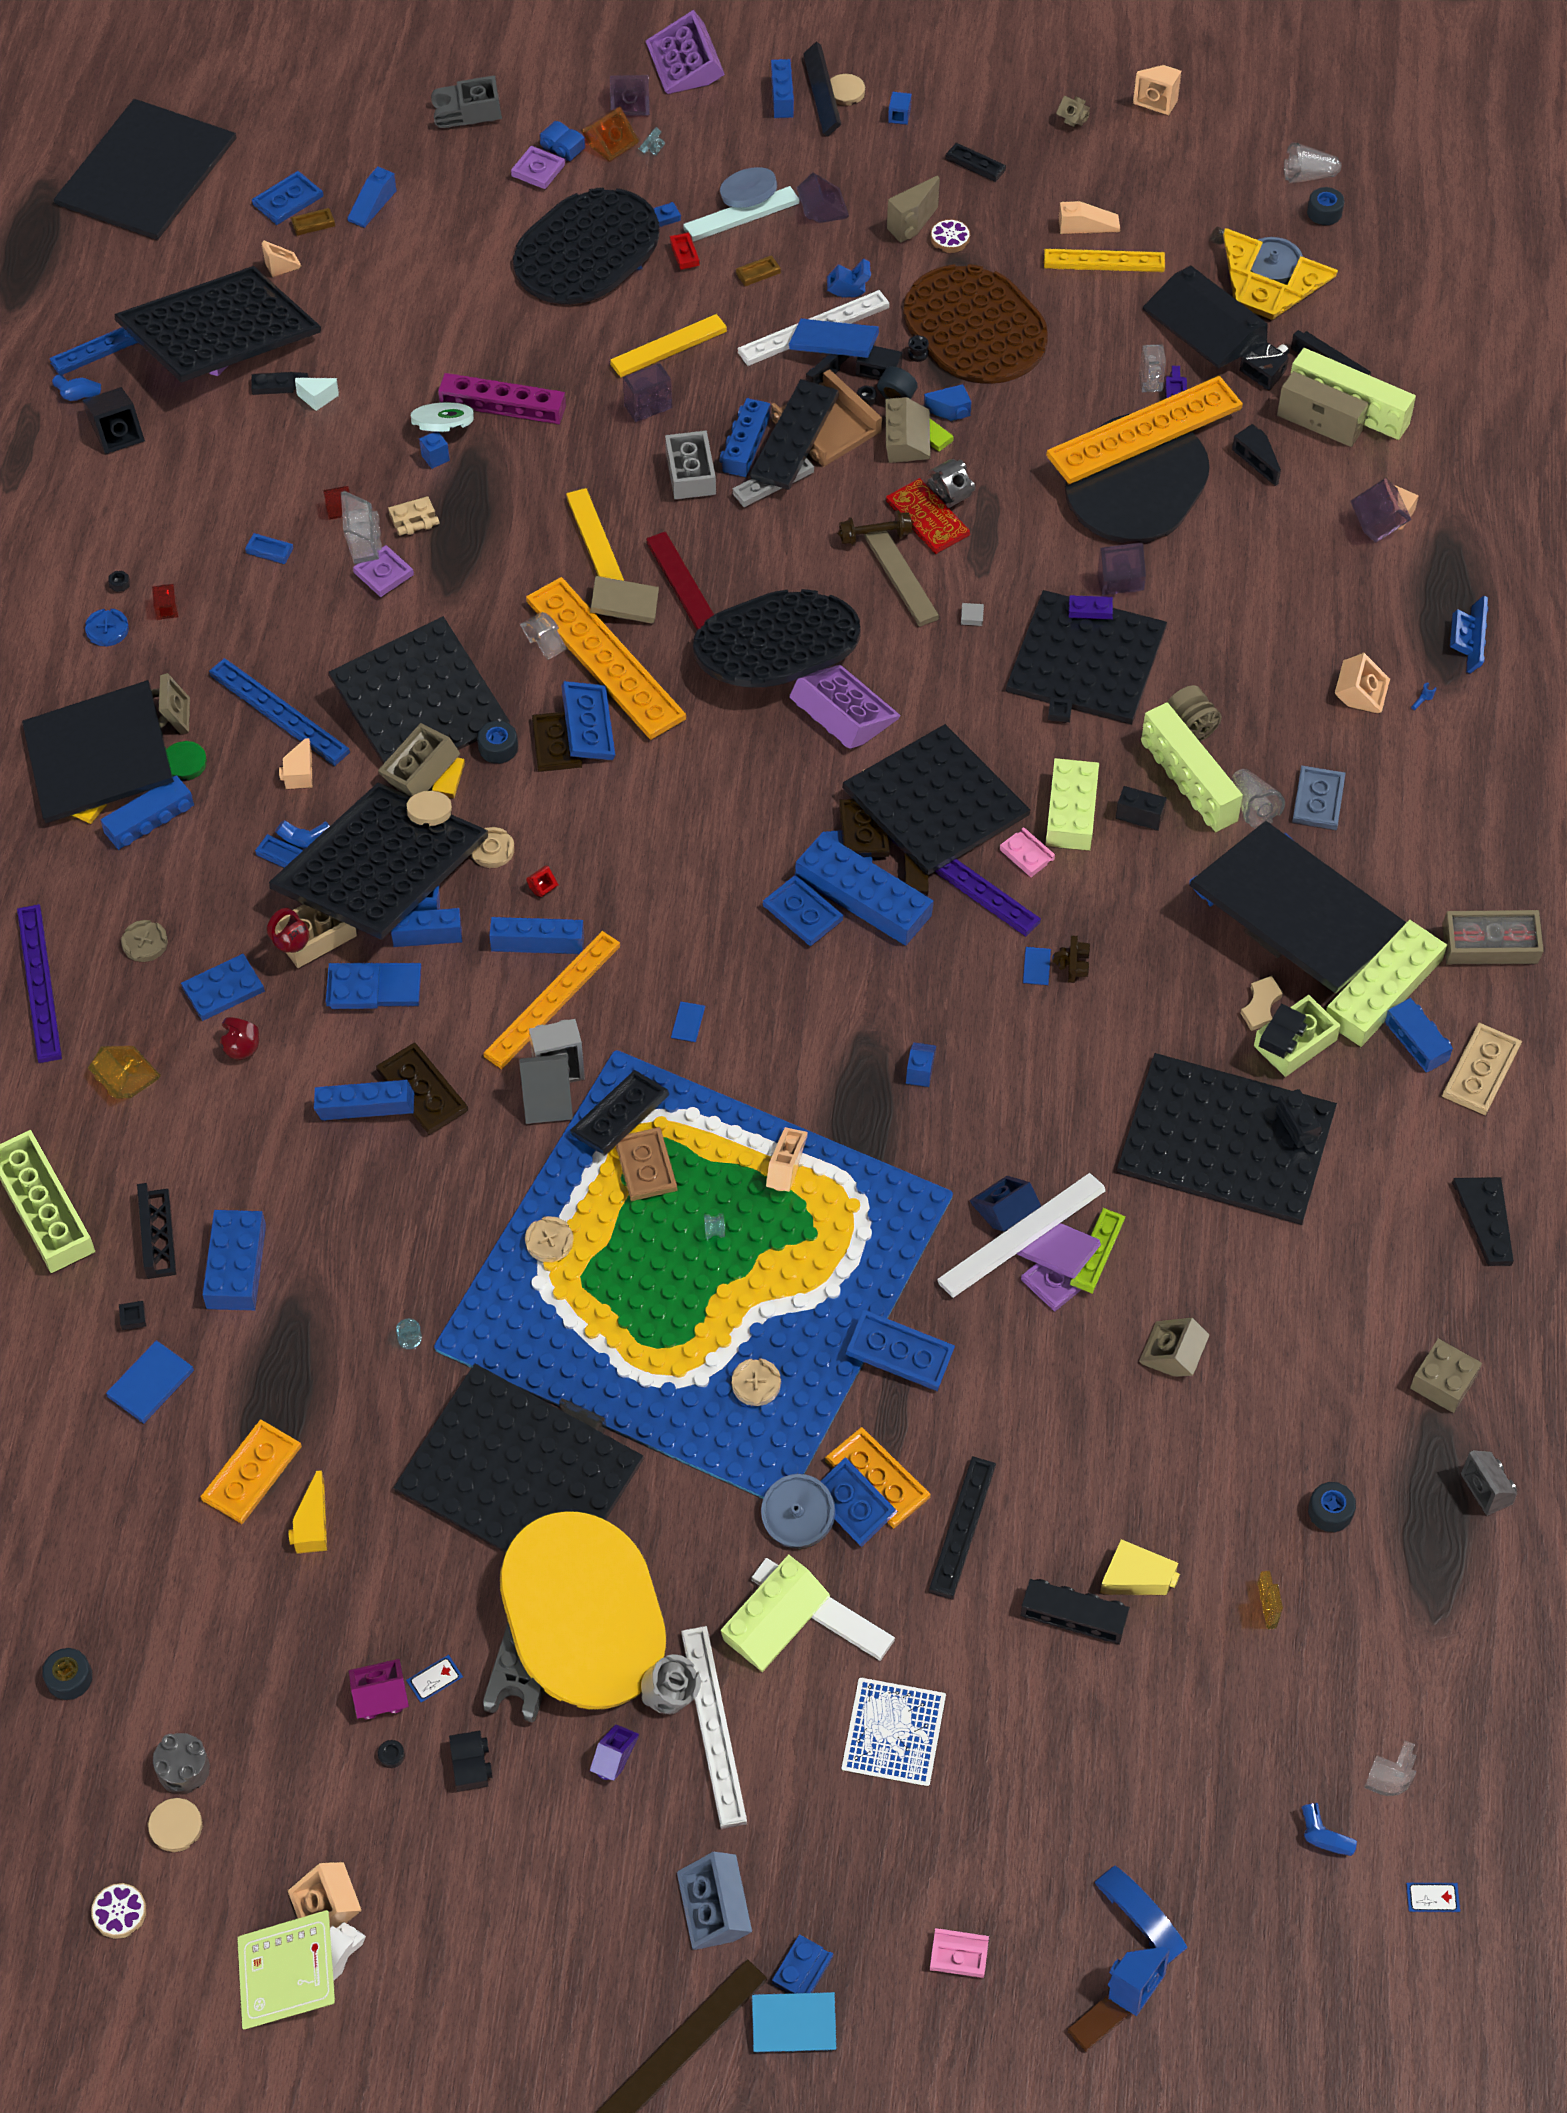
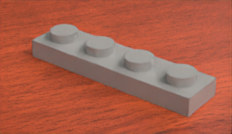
(755, 490)

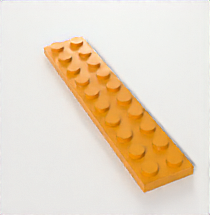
(1144, 429)
(607, 659)

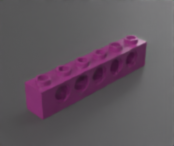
(503, 398)

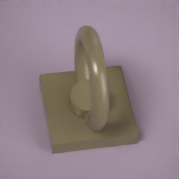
(173, 704)

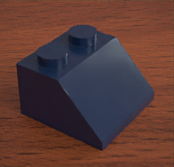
(1006, 1202)

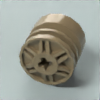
(1196, 711)

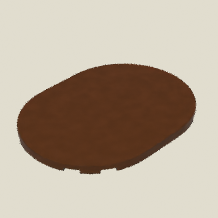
(976, 323)

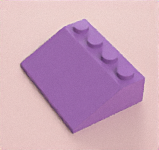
(685, 55)
(843, 705)

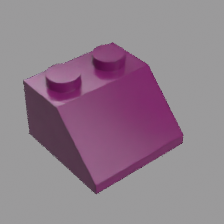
(378, 1689)

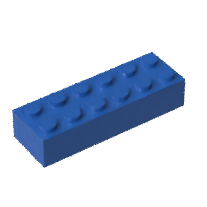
(864, 888)

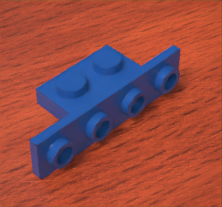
(1469, 633)

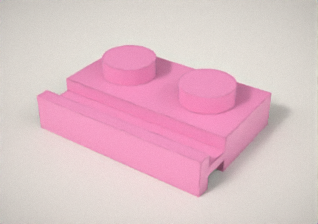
(1027, 852)
(959, 1953)

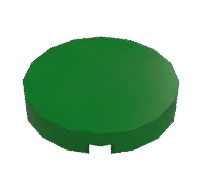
(186, 759)

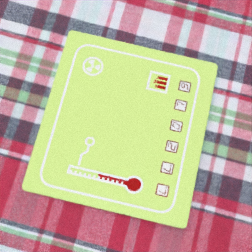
(285, 1970)

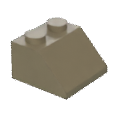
(1175, 1347)

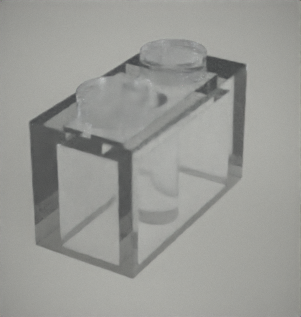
(1152, 368)

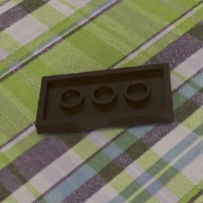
(434, 1097)

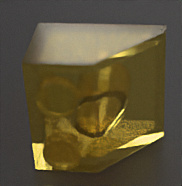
(123, 1070)

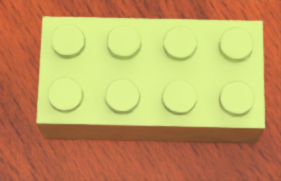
(1072, 804)

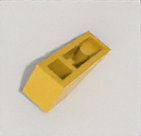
(310, 1519)

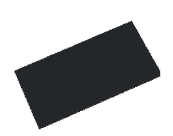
(619, 1112)

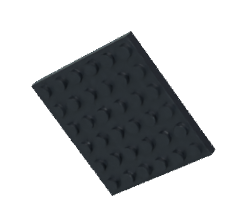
(1087, 660)
(414, 682)
(936, 799)

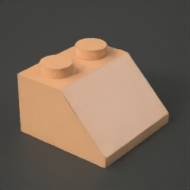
(1157, 88)
(1362, 684)
(326, 1889)

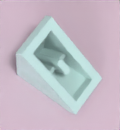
(317, 391)

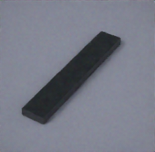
(822, 89)
(962, 1528)

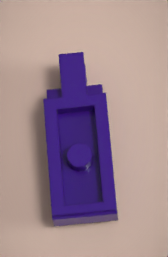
(1174, 383)

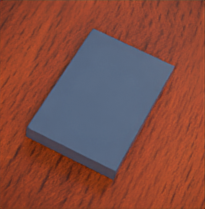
(1318, 797)

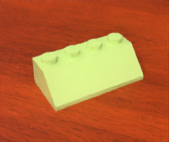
(775, 1613)

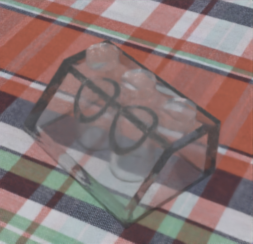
(360, 528)

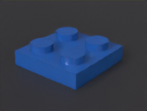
(355, 986)

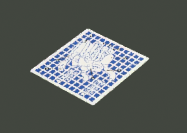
(893, 1731)

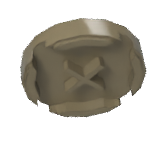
(144, 941)

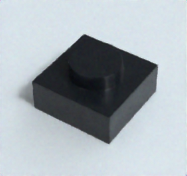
(1060, 710)
(132, 1315)

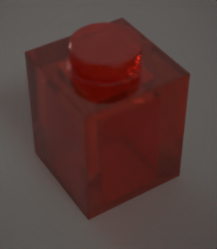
(333, 501)
(165, 601)

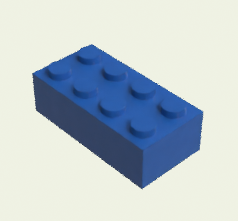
(234, 1260)

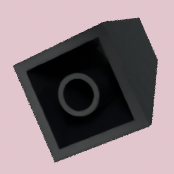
(114, 420)

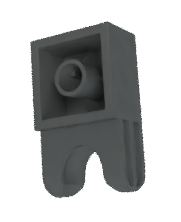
(467, 102)
(512, 1679)

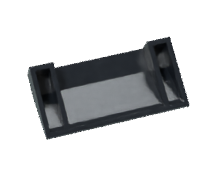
(1206, 317)

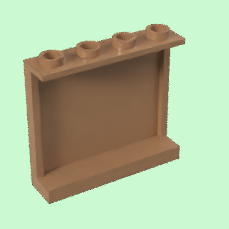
(846, 426)

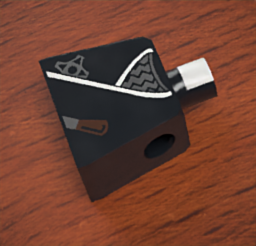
(1265, 364)

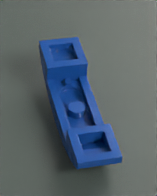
(1142, 1911)

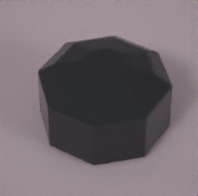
(867, 394)
(119, 581)

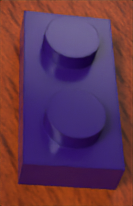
(1090, 607)

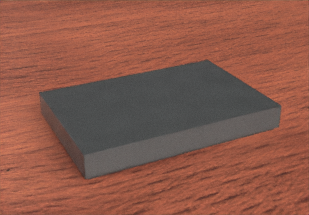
(546, 1089)

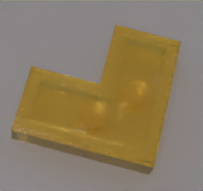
(1270, 1599)

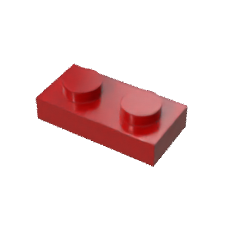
(684, 251)

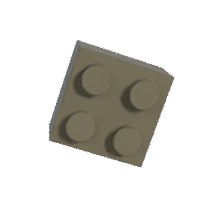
(1446, 1375)

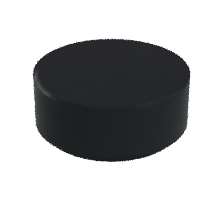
(391, 1754)

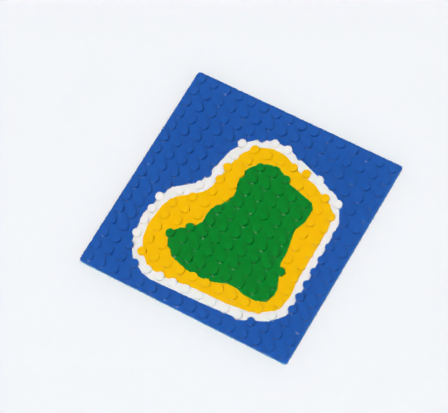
(659, 1317)

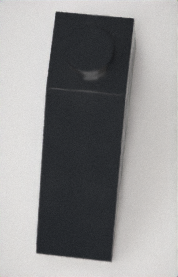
(1256, 450)

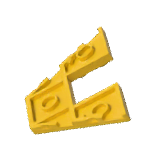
(1264, 294)

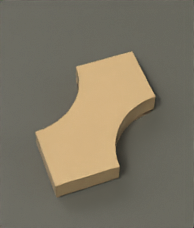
(1265, 994)

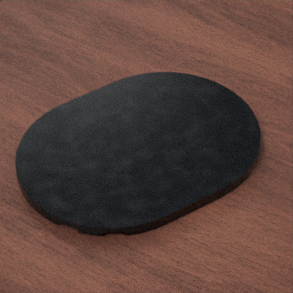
(586, 246)
(1143, 493)
(776, 638)

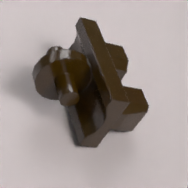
(1076, 950)

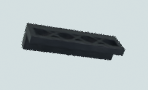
(1306, 340)
(147, 1229)

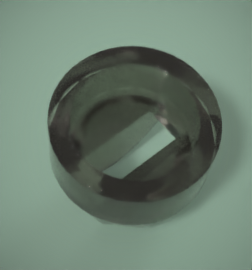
(1217, 236)

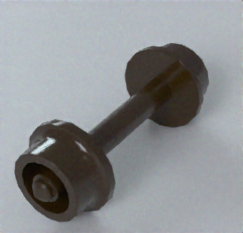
(902, 524)

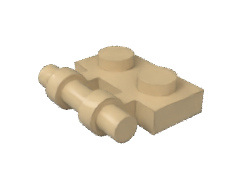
(413, 516)

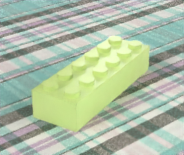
(1388, 406)
(1191, 767)
(1386, 982)
(42, 1203)

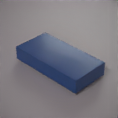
(269, 548)
(277, 851)

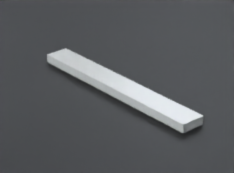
(846, 313)
(1021, 1235)
(715, 1730)

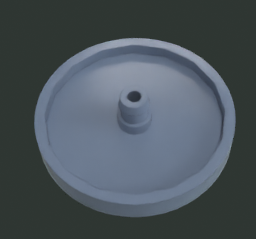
(748, 187)
(1276, 259)
(798, 1511)

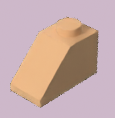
(297, 767)

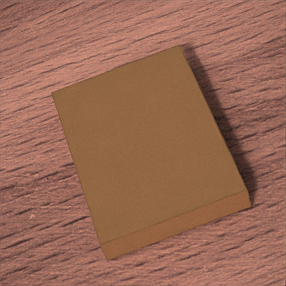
(646, 1164)

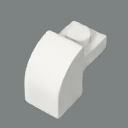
(344, 1942)

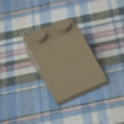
(912, 209)

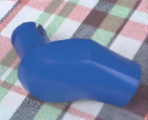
(76, 388)
(299, 837)
(1323, 1837)

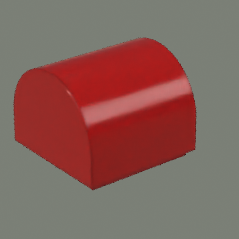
(542, 881)

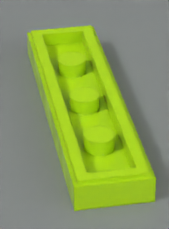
(1106, 1231)

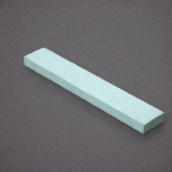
(735, 216)

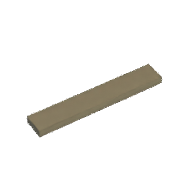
(902, 577)

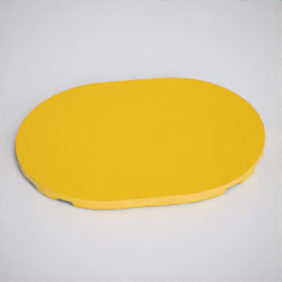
(582, 1609)

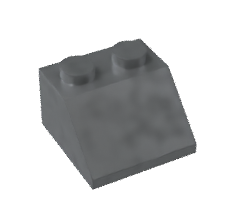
(1488, 1481)

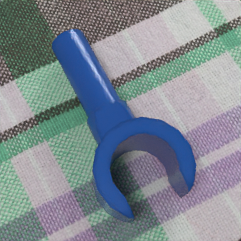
(1425, 695)

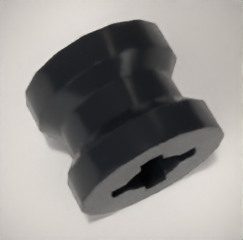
(918, 348)

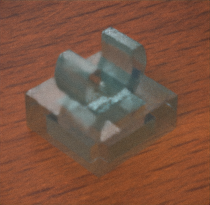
(651, 142)

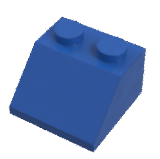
(1137, 1977)

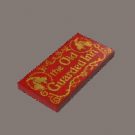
(931, 517)

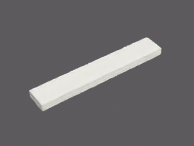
(841, 1620)

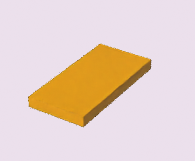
(251, 1471)
(882, 1472)

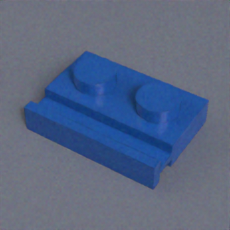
(802, 1967)

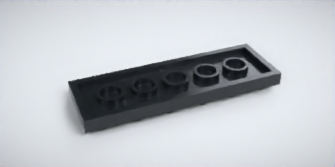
(794, 434)

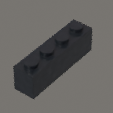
(1074, 1611)

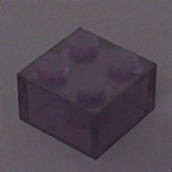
(647, 392)
(1380, 510)

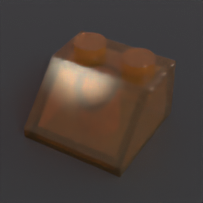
(610, 134)

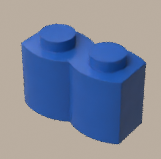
(562, 140)

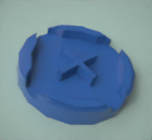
(106, 627)

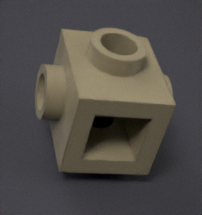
(1073, 110)

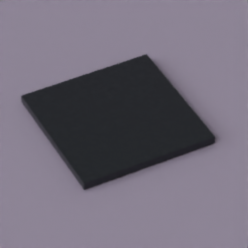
(97, 751)

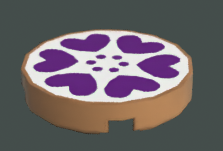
(950, 235)

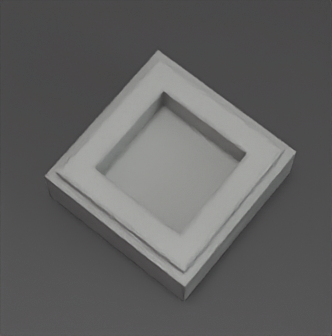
(972, 614)

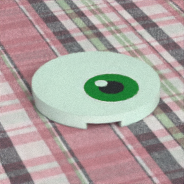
(442, 416)

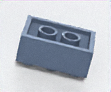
(714, 1900)

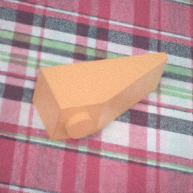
(1085, 218)
(786, 1159)

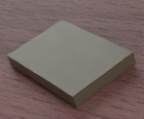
(624, 599)

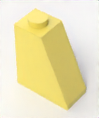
(1139, 1572)

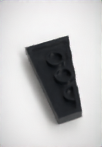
(1487, 1216)

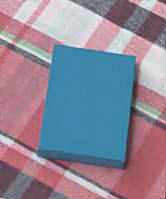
(794, 2022)

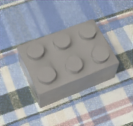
(690, 465)
(560, 1039)

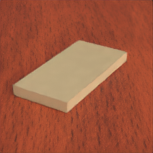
(1482, 1069)

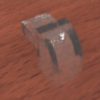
(544, 631)
(1390, 1777)

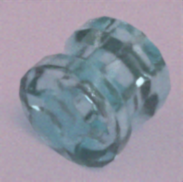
(714, 1226)
(408, 1327)

